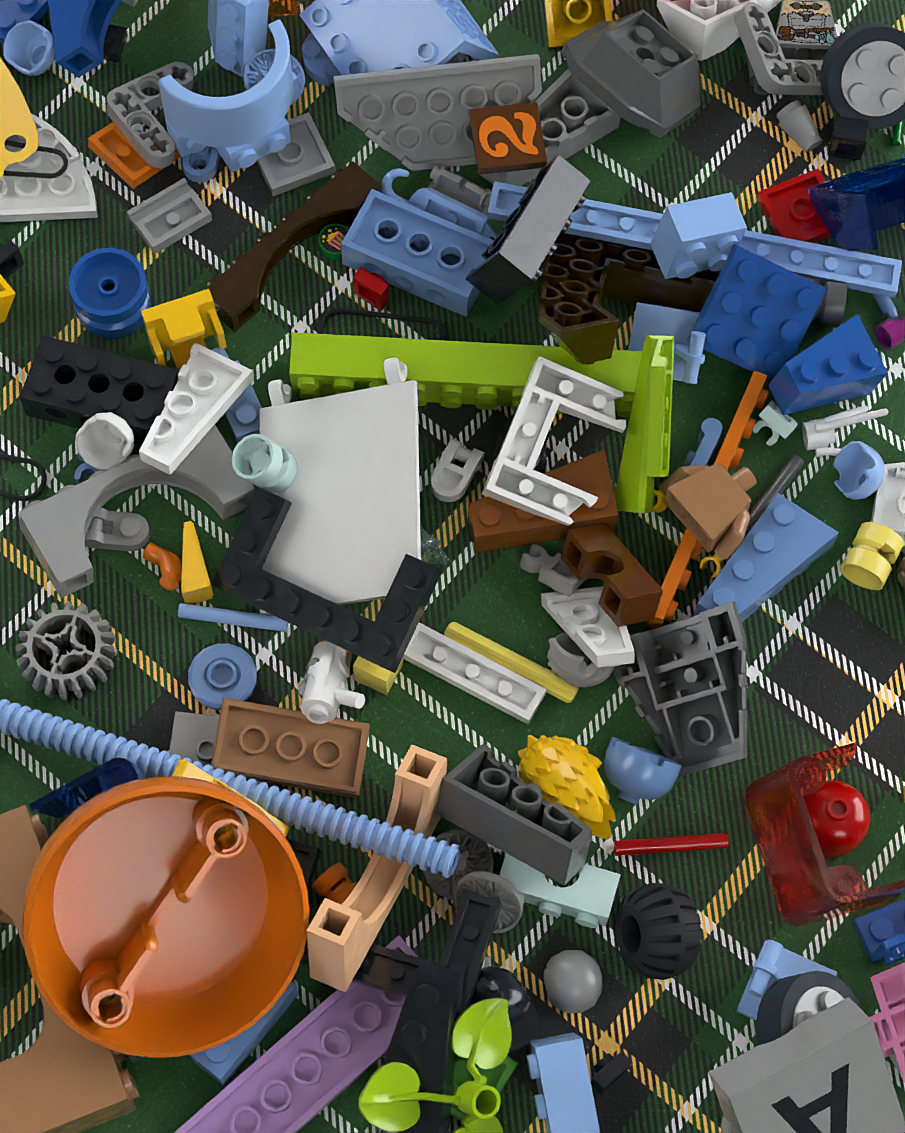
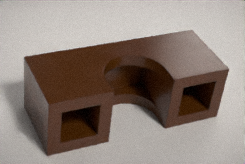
(628, 589)

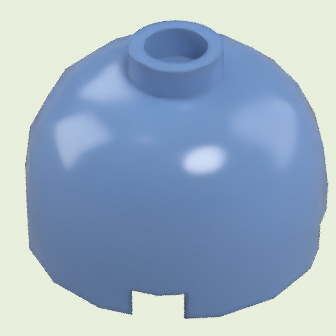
(638, 771)

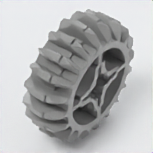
(41, 638)

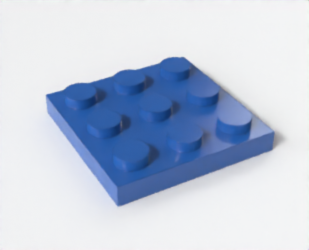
(757, 312)

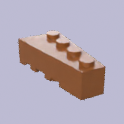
(502, 526)

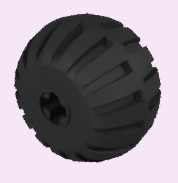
(658, 931)

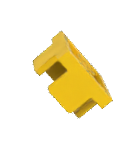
(180, 324)

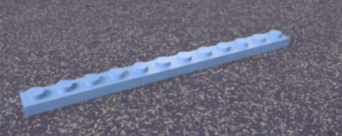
(637, 229)

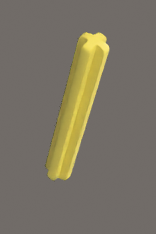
(522, 666)

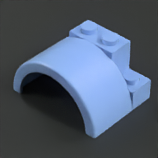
(237, 125)

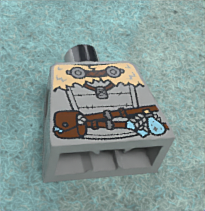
(805, 29)

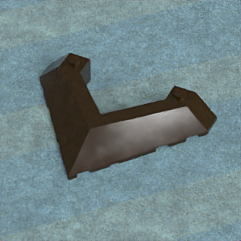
(594, 269)

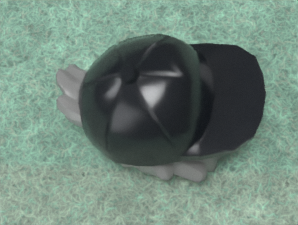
(502, 983)

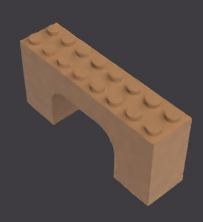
(63, 1077)

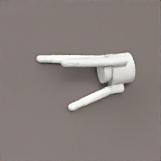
(821, 432)

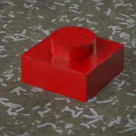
(371, 288)

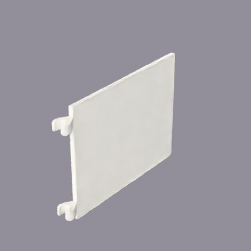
(352, 487)

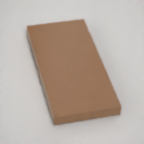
(289, 749)

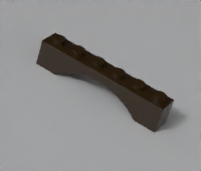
(240, 288)

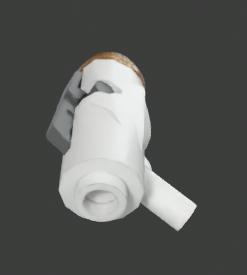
(324, 683)

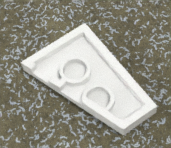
(590, 626)

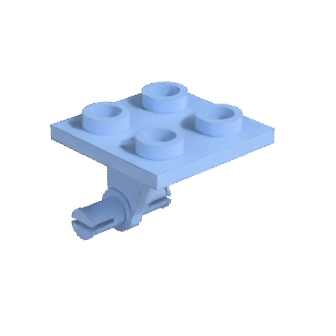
(671, 322)
(773, 964)

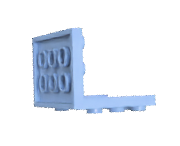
(395, 33)

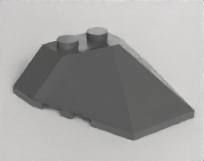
(693, 687)

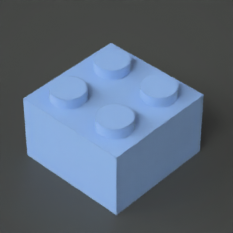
(697, 235)

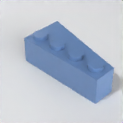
(769, 557)

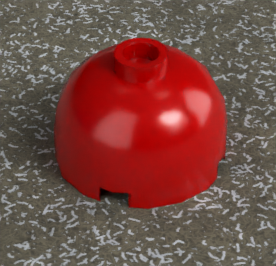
(839, 818)

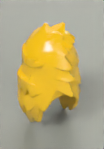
(570, 778)

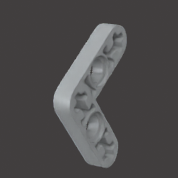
(768, 67)
(139, 112)

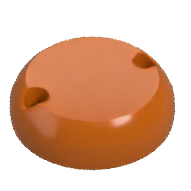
(167, 915)

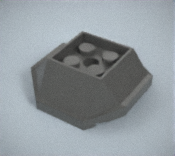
(638, 71)

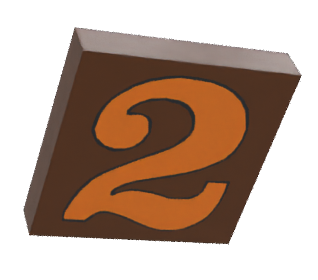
(507, 138)

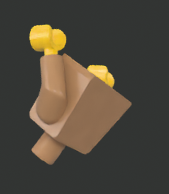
(709, 506)

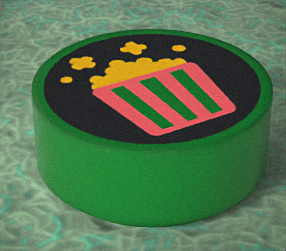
(331, 239)

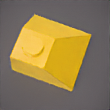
(572, 17)

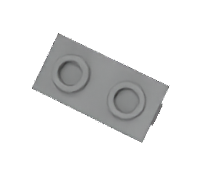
(460, 189)

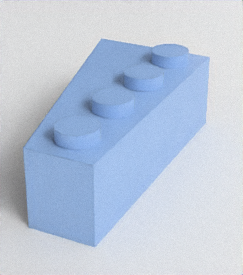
(563, 1084)

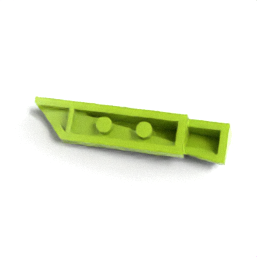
(649, 428)

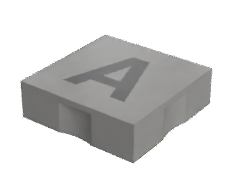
(813, 1080)

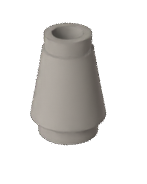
(799, 125)

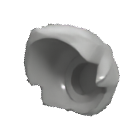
(573, 664)

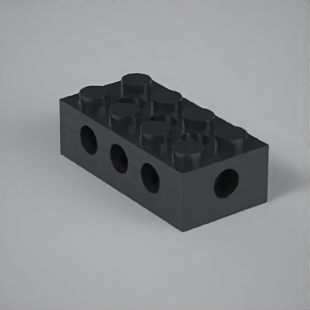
(78, 381)

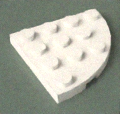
(47, 198)

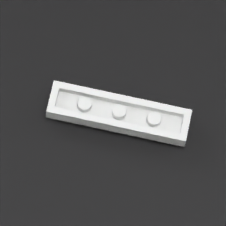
(474, 673)

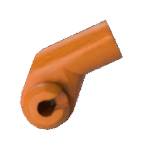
(169, 565)

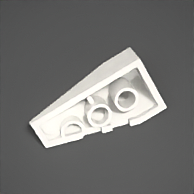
(705, 24)

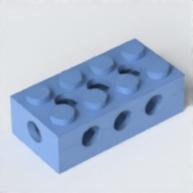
(415, 251)

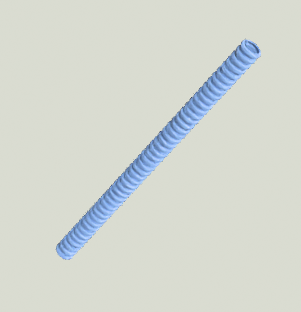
(291, 809)

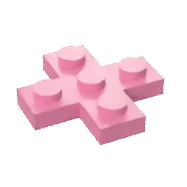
(890, 1022)

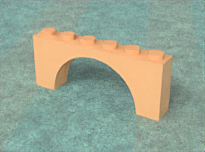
(345, 931)

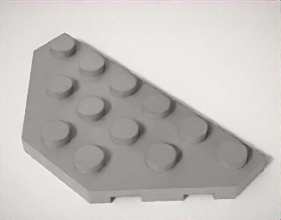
(425, 109)

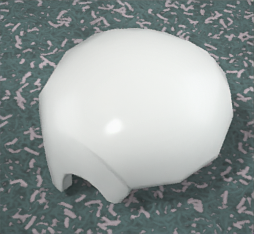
(104, 441)

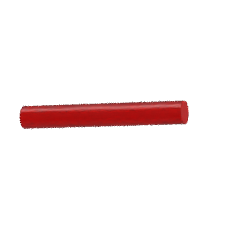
(671, 844)

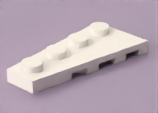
(197, 402)

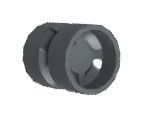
(832, 305)

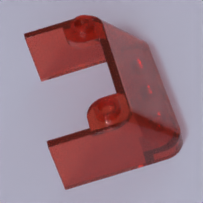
(790, 848)

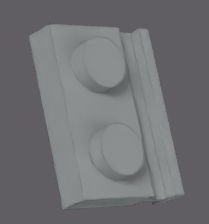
(169, 215)

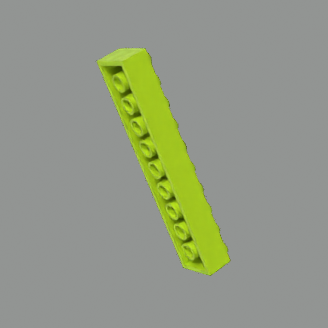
(444, 370)

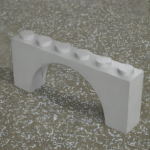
(60, 523)

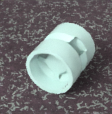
(264, 463)

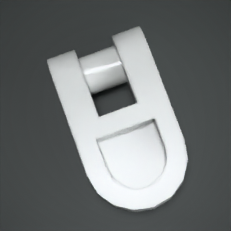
(449, 480)

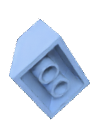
(237, 31)

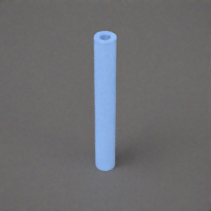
(232, 617)

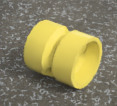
(872, 556)

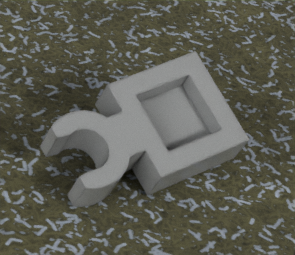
(551, 570)

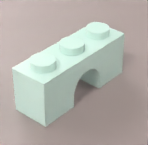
(586, 899)

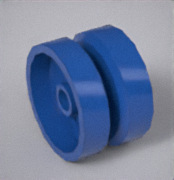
(109, 292)

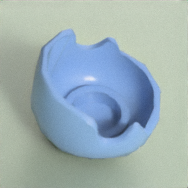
(29, 48)
(859, 470)

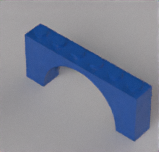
(80, 32)

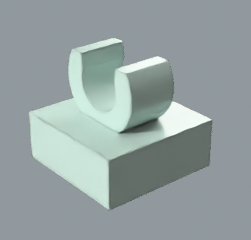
(779, 423)

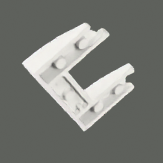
(546, 391)

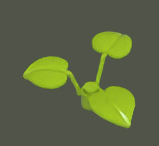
(478, 1034)

